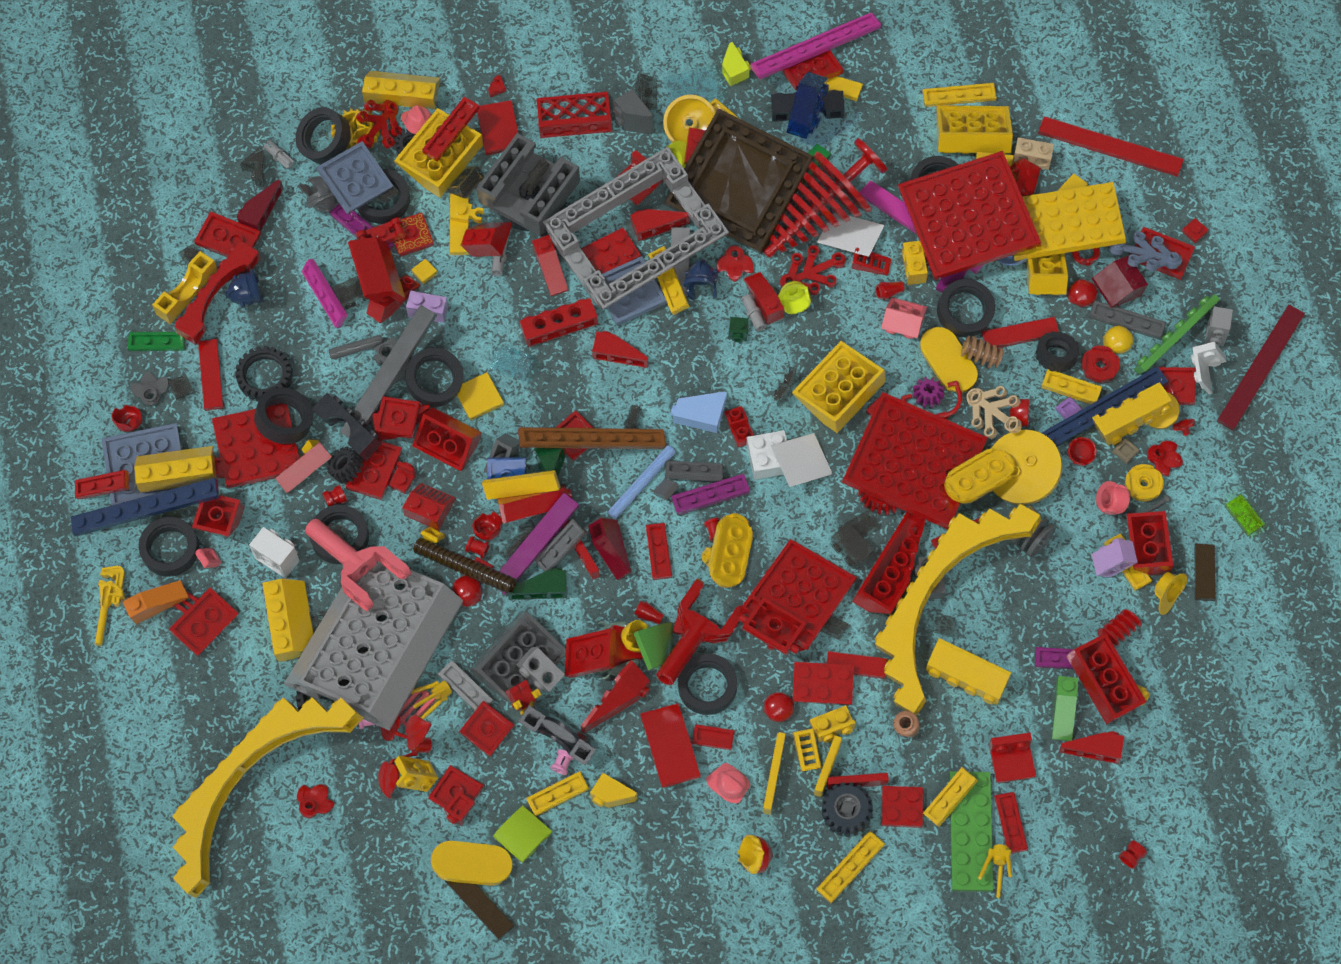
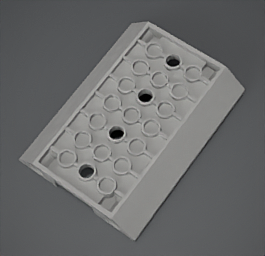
(396, 647)

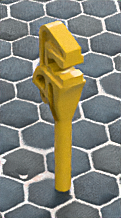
(109, 594)

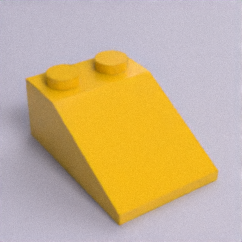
(1047, 275)

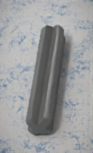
(355, 347)

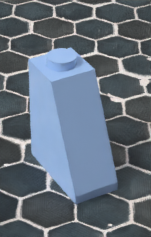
(700, 411)

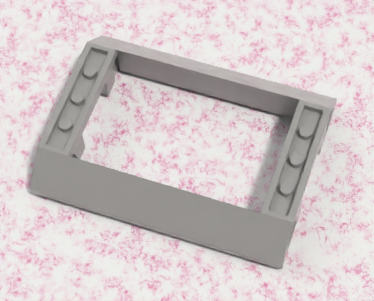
(614, 193)

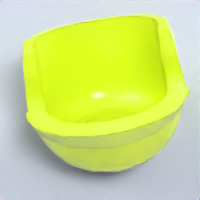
(794, 297)

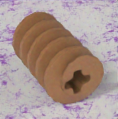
(982, 351)

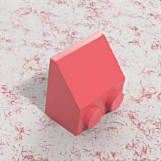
(904, 318)

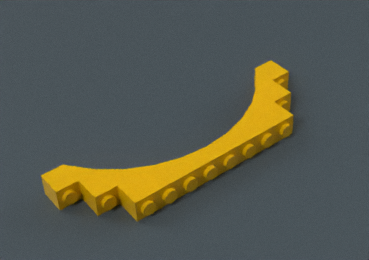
(960, 541)
(204, 805)

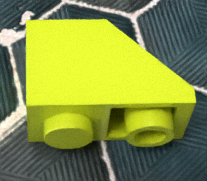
(734, 66)

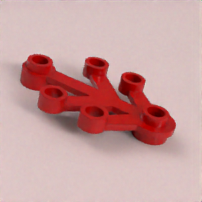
(389, 110)
(810, 272)

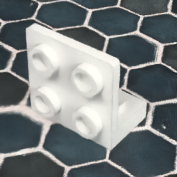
(1205, 356)

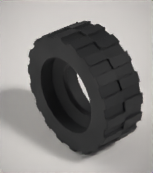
(1056, 363)

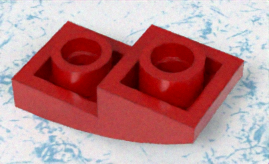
(738, 425)

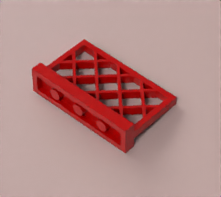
(574, 125)

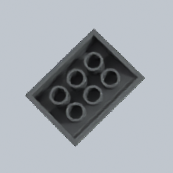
(498, 663)

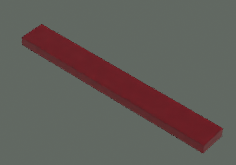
(1260, 367)

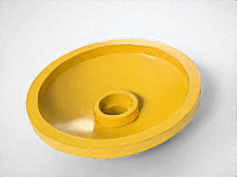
(685, 108)

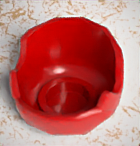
(1082, 293)
(1021, 412)
(121, 416)
(1082, 447)
(483, 522)
(468, 590)
(778, 707)

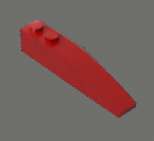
(892, 569)

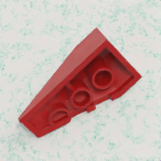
(629, 688)

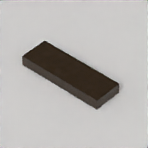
(1204, 572)

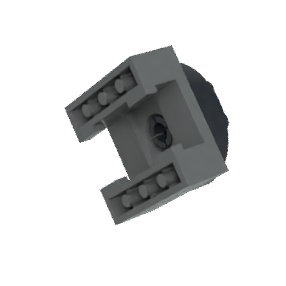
(503, 184)

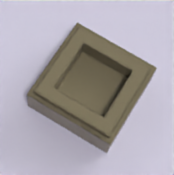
(1125, 451)

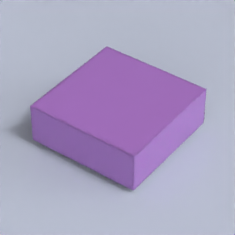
(1068, 408)

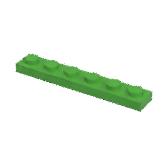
(1171, 338)

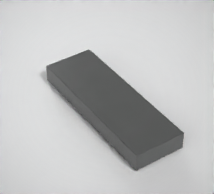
(694, 471)
(561, 546)

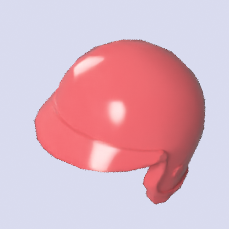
(1112, 498)

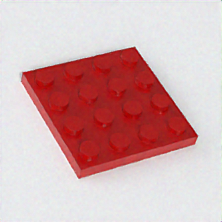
(246, 453)

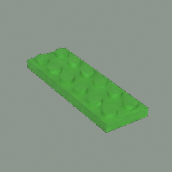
(972, 837)

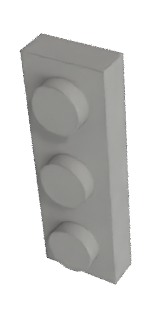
(464, 686)

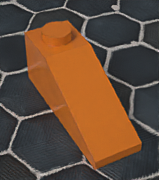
(153, 601)

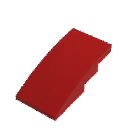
(670, 745)

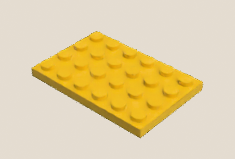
(1074, 220)

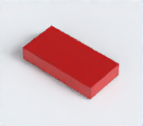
(713, 737)

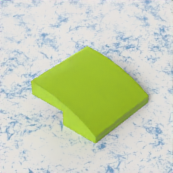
(522, 834)

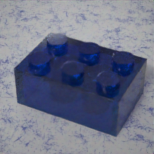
(807, 105)

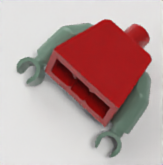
(622, 654)

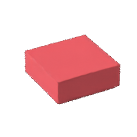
(208, 557)

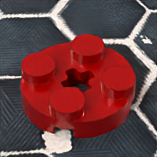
(1108, 358)

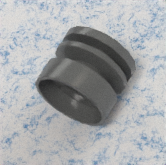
(1039, 538)

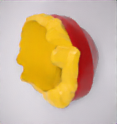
(755, 854)

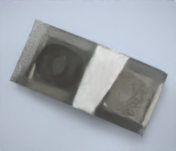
(785, 388)

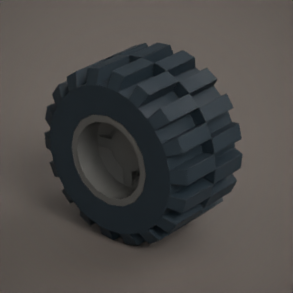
(847, 809)

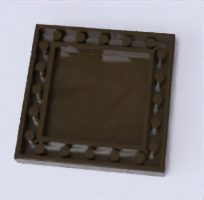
(744, 178)

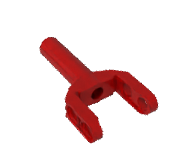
(697, 630)

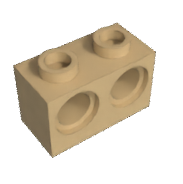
(1034, 151)

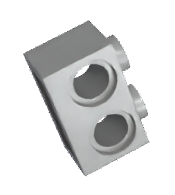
(1218, 325)
(542, 666)

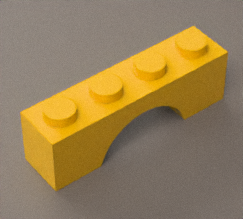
(172, 303)

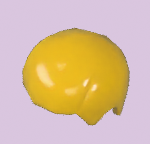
(1118, 339)
(628, 637)

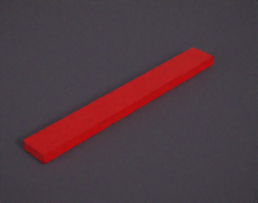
(1110, 146)

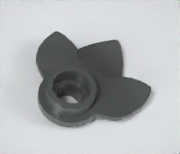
(150, 386)

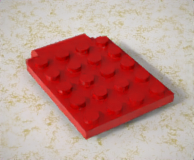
(795, 599)

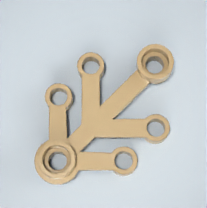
(993, 409)

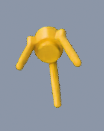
(439, 691)
(1000, 855)

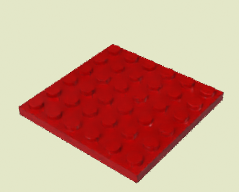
(969, 215)
(909, 457)

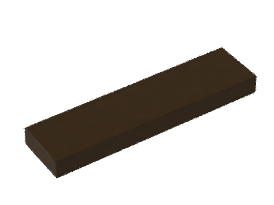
(482, 908)

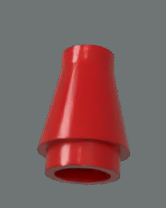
(888, 289)
(648, 613)

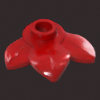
(735, 265)
(1167, 457)
(316, 798)

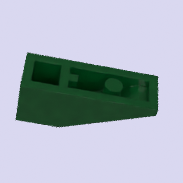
(545, 585)

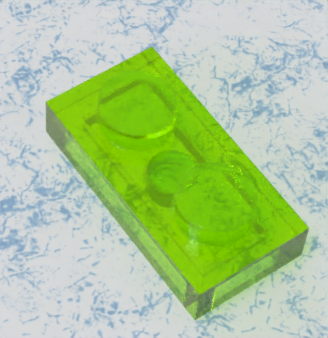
(1244, 515)

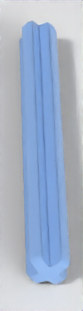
(641, 482)

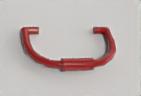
(945, 415)

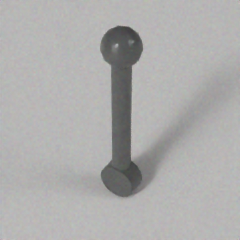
(1167, 498)

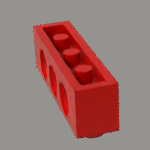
(554, 330)

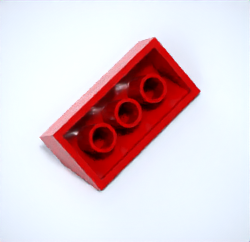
(1106, 678)

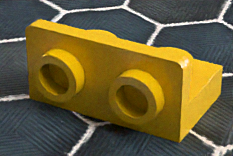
(833, 723)
(415, 773)

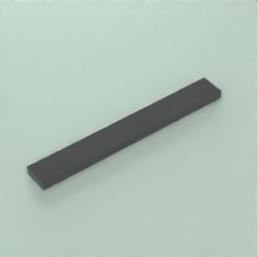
(392, 366)

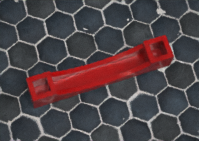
(240, 260)

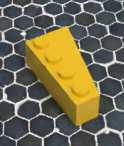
(1133, 414)

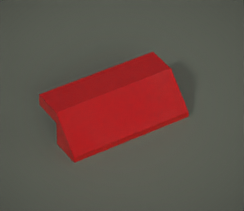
(376, 269)

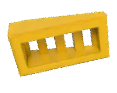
(808, 732)

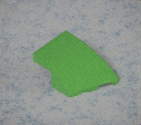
(655, 644)

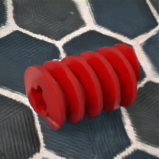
(1120, 625)

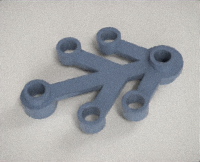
(1166, 258)

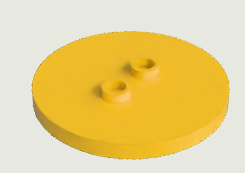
(1035, 467)

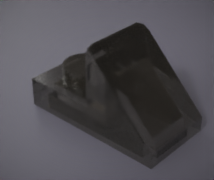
(255, 164)

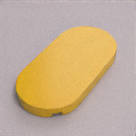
(944, 357)
(979, 475)
(730, 550)
(471, 863)

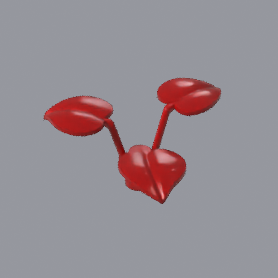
(416, 741)

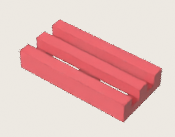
(411, 709)

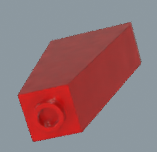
(528, 505)

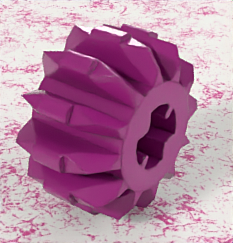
(922, 395)

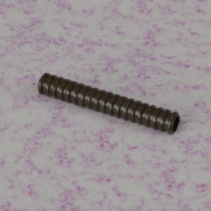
(464, 565)

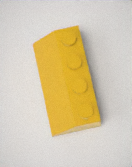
(401, 88)
(174, 468)
(288, 617)
(968, 672)

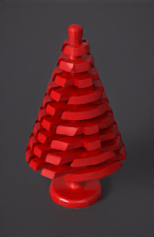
(842, 182)

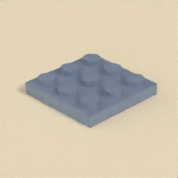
(354, 177)
(638, 302)

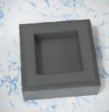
(665, 489)

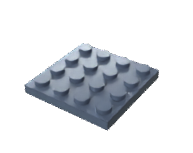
(122, 450)

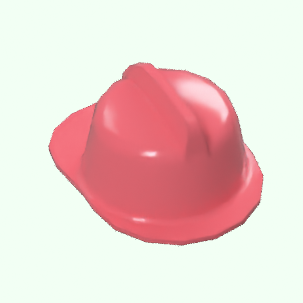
(415, 118)
(728, 783)

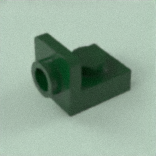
(738, 329)

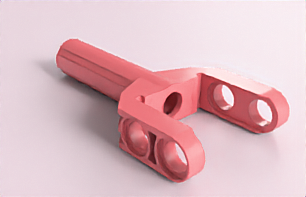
(355, 562)

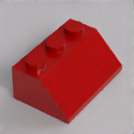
(446, 438)
(1150, 542)

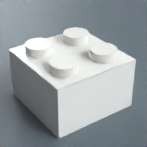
(761, 455)
(274, 552)

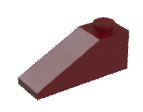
(257, 209)

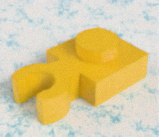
(463, 213)

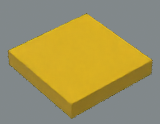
(479, 396)

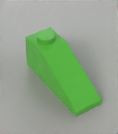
(1064, 708)

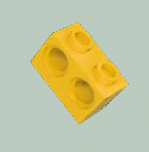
(914, 263)

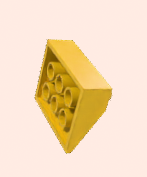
(973, 129)
(438, 175)
(840, 386)

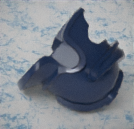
(700, 274)
(244, 290)

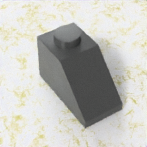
(504, 447)

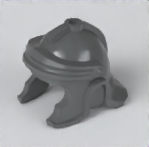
(320, 196)

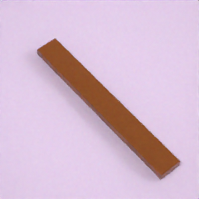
(591, 438)

